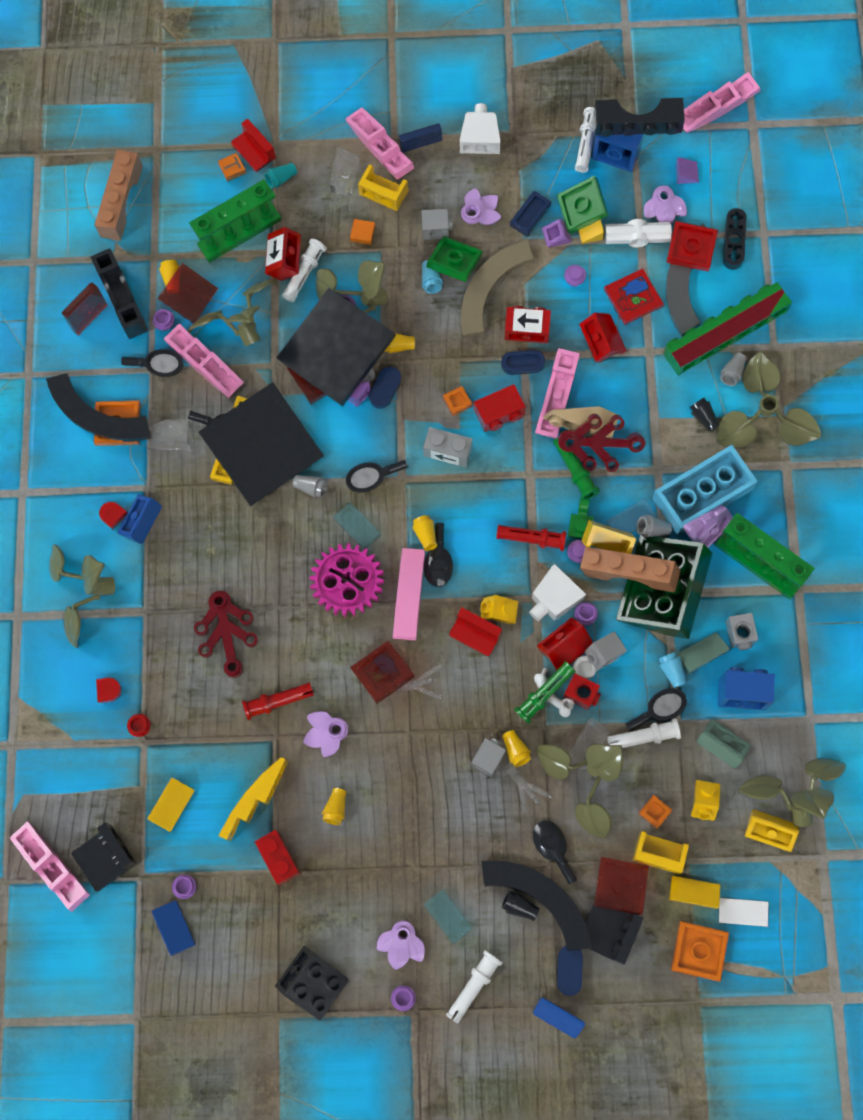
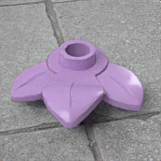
(482, 207)
(665, 209)
(322, 734)
(399, 947)

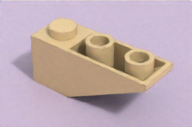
(575, 417)

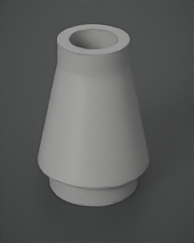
(733, 371)
(311, 485)
(650, 526)

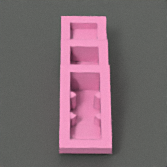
(720, 102)
(379, 143)
(203, 360)
(409, 594)
(49, 866)

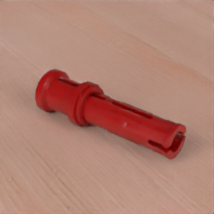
(543, 538)
(266, 703)

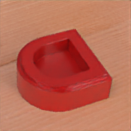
(111, 514)
(108, 690)

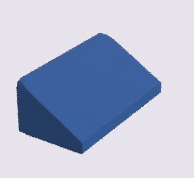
(140, 519)
(173, 928)
(558, 1017)

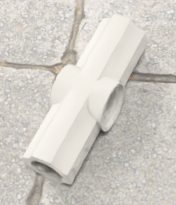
(637, 233)

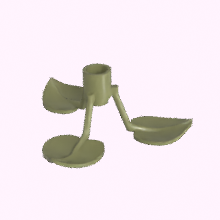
(369, 277)
(245, 329)
(763, 376)
(92, 585)
(601, 761)
(804, 803)

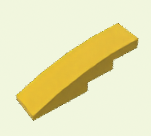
(260, 791)

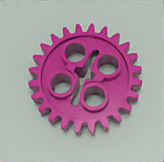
(358, 564)

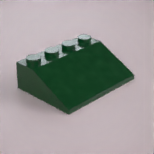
(665, 610)

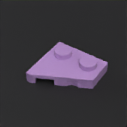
(709, 526)

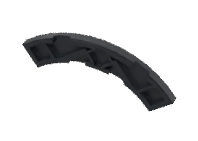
(91, 420)
(546, 893)

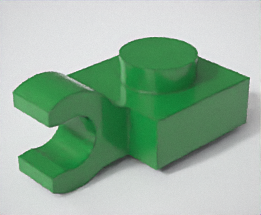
(579, 522)

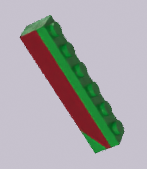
(727, 328)

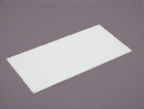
(743, 912)

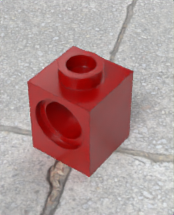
(580, 682)

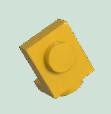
(499, 609)
(706, 800)

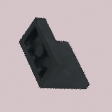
(103, 857)
(612, 932)
(311, 983)

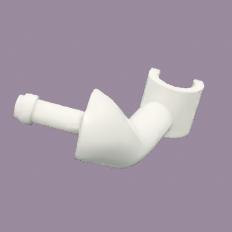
(564, 705)

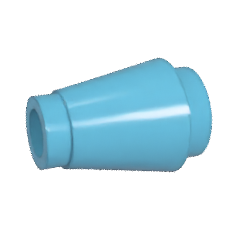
(431, 280)
(673, 669)

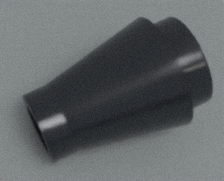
(704, 414)
(519, 906)

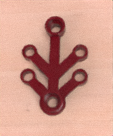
(598, 441)
(224, 630)

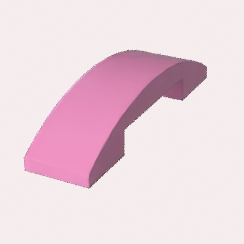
(558, 390)

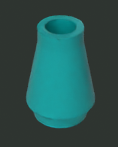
(279, 175)

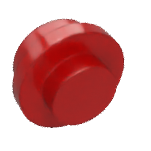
(139, 725)

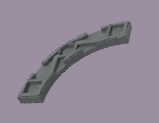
(678, 298)

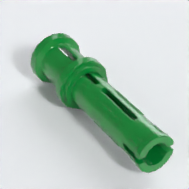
(580, 476)
(534, 698)

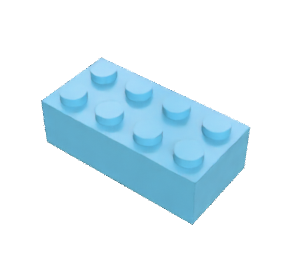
(704, 488)

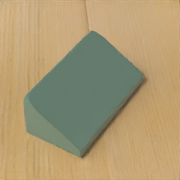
(703, 653)
(723, 743)

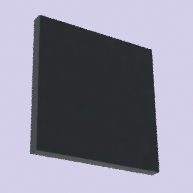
(336, 346)
(261, 444)

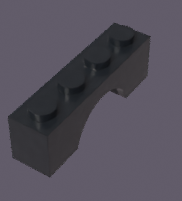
(614, 120)
(119, 293)

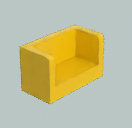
(382, 190)
(608, 538)
(660, 853)

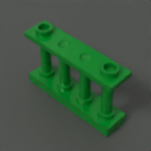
(235, 221)
(764, 556)

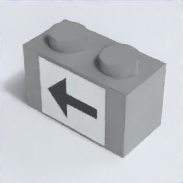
(447, 447)

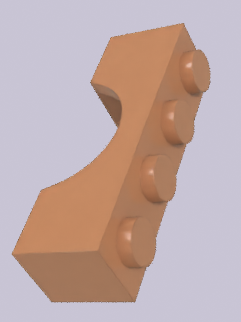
(112, 211)
(650, 571)

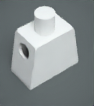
(480, 132)
(555, 595)

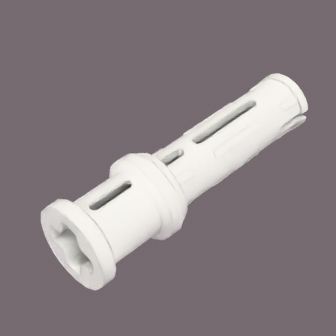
(586, 142)
(307, 262)
(655, 733)
(481, 976)

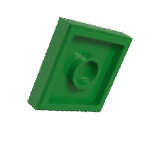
(582, 204)
(454, 259)

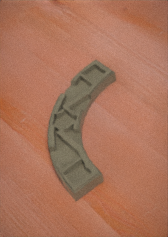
(485, 280)

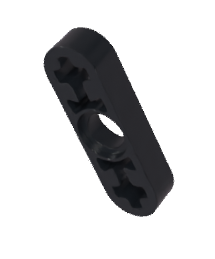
(728, 245)

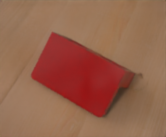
(253, 147)
(602, 336)
(475, 632)
(565, 643)

